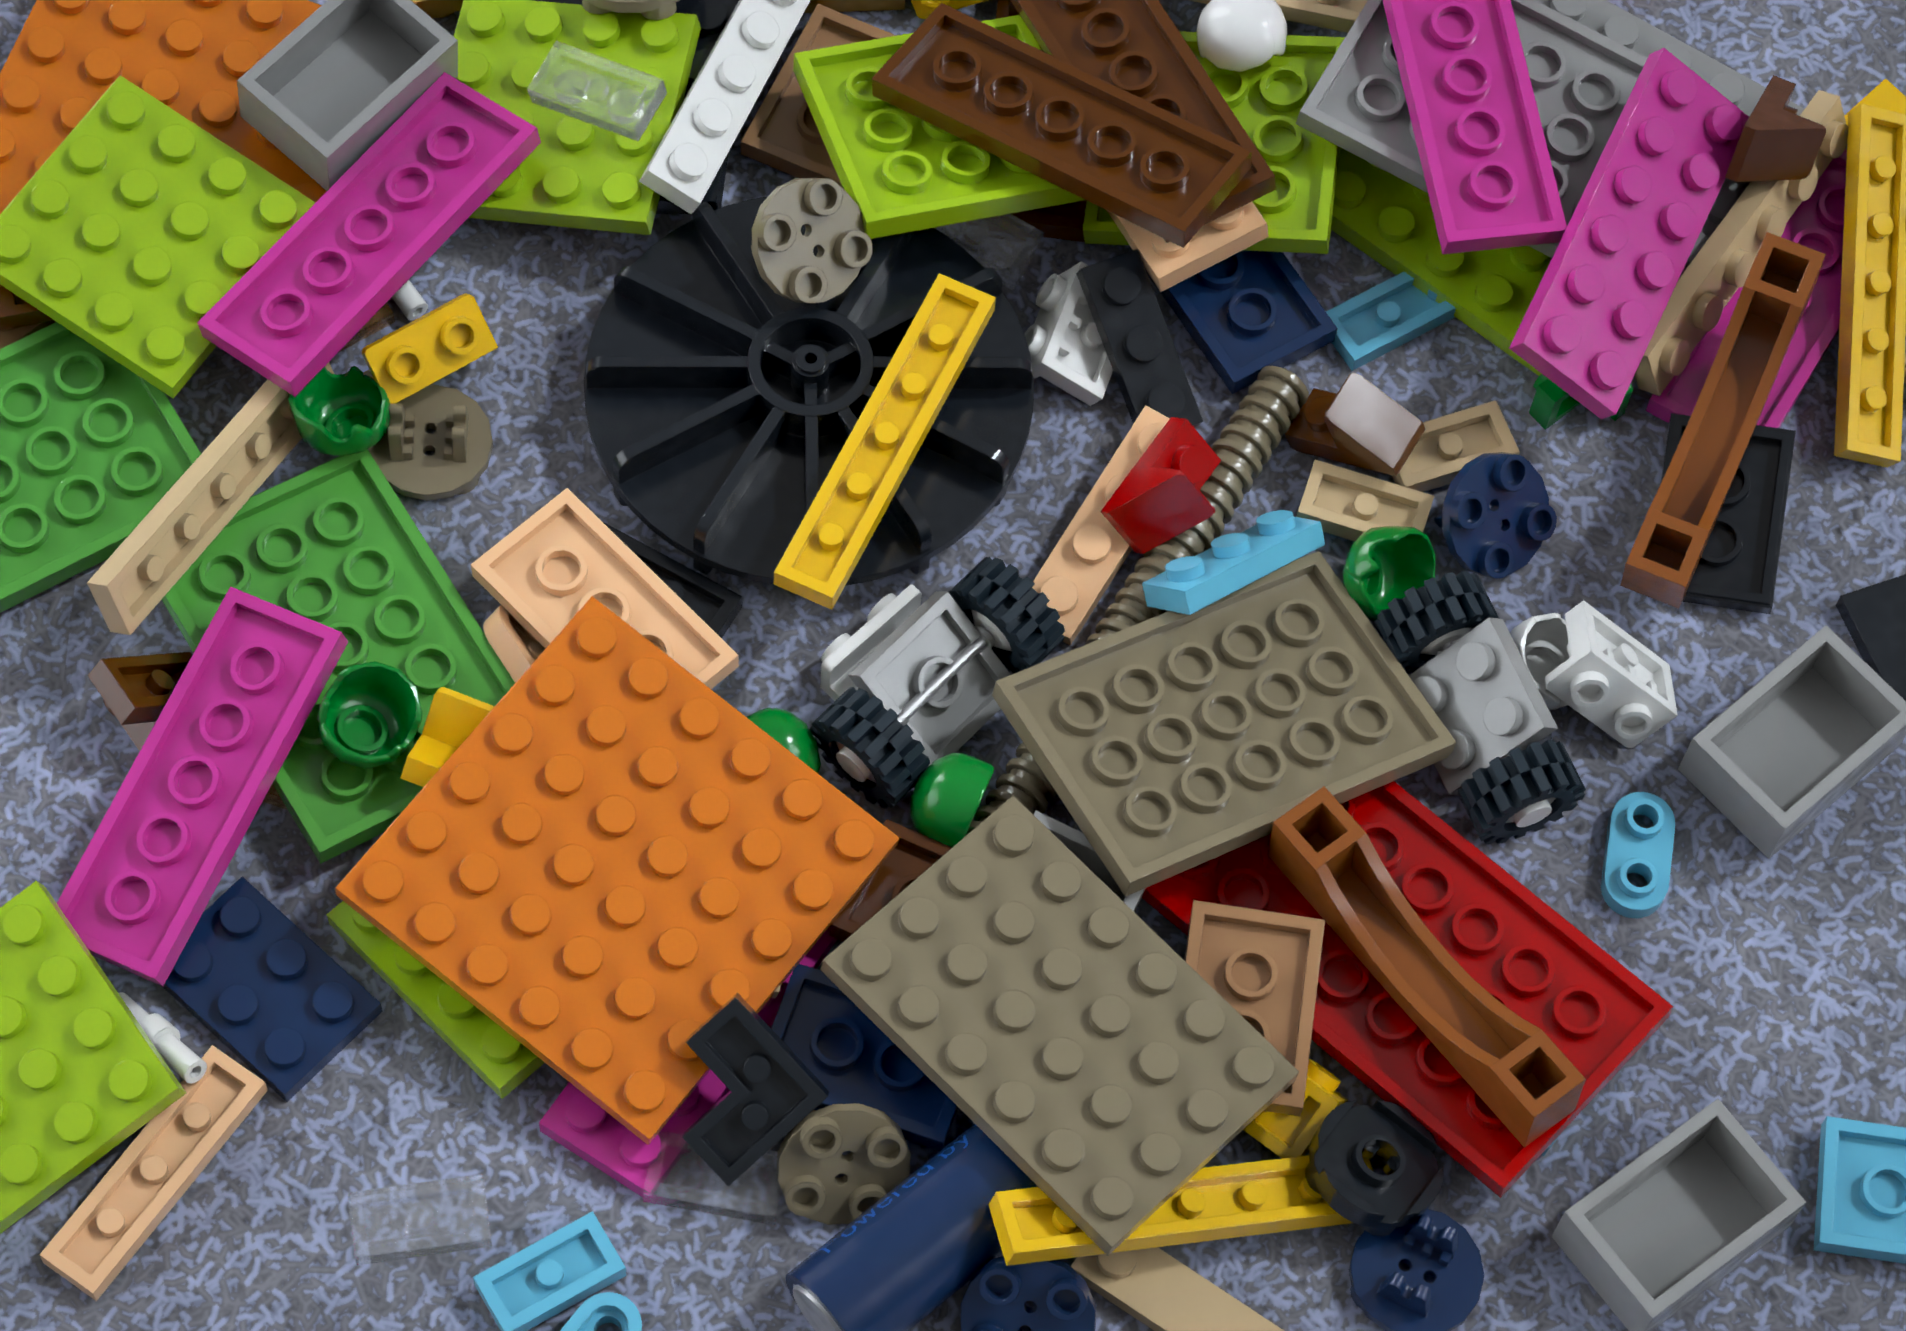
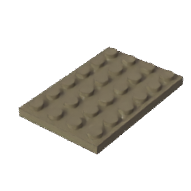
(1221, 721)
(1059, 1023)

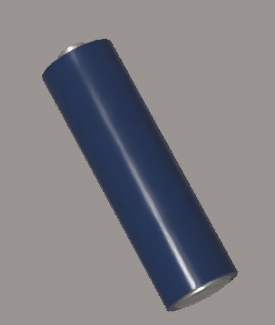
(911, 1243)

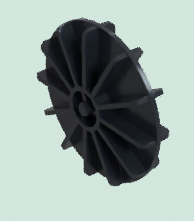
(734, 402)

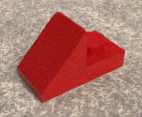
(1163, 488)

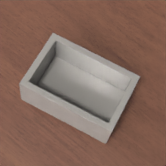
(344, 81)
(1796, 741)
(1678, 1219)

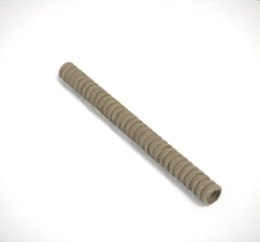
(1243, 449)

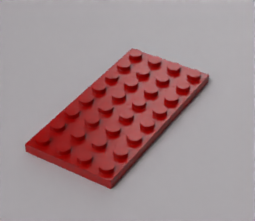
(1495, 933)

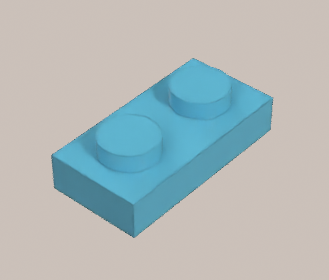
(550, 1275)

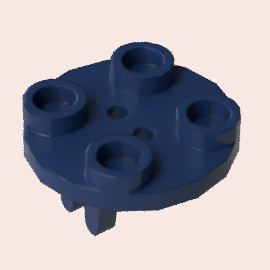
(1515, 499)
(999, 1295)
(1403, 1298)

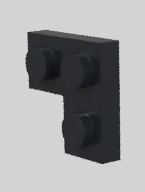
(766, 1085)

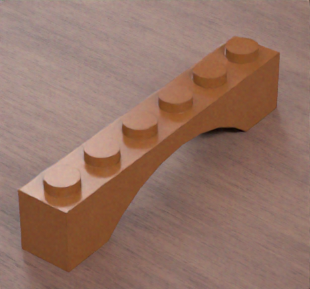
(1722, 420)
(1489, 1045)

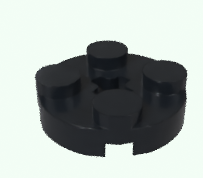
(1354, 1190)

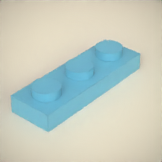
(1385, 319)
(1233, 562)

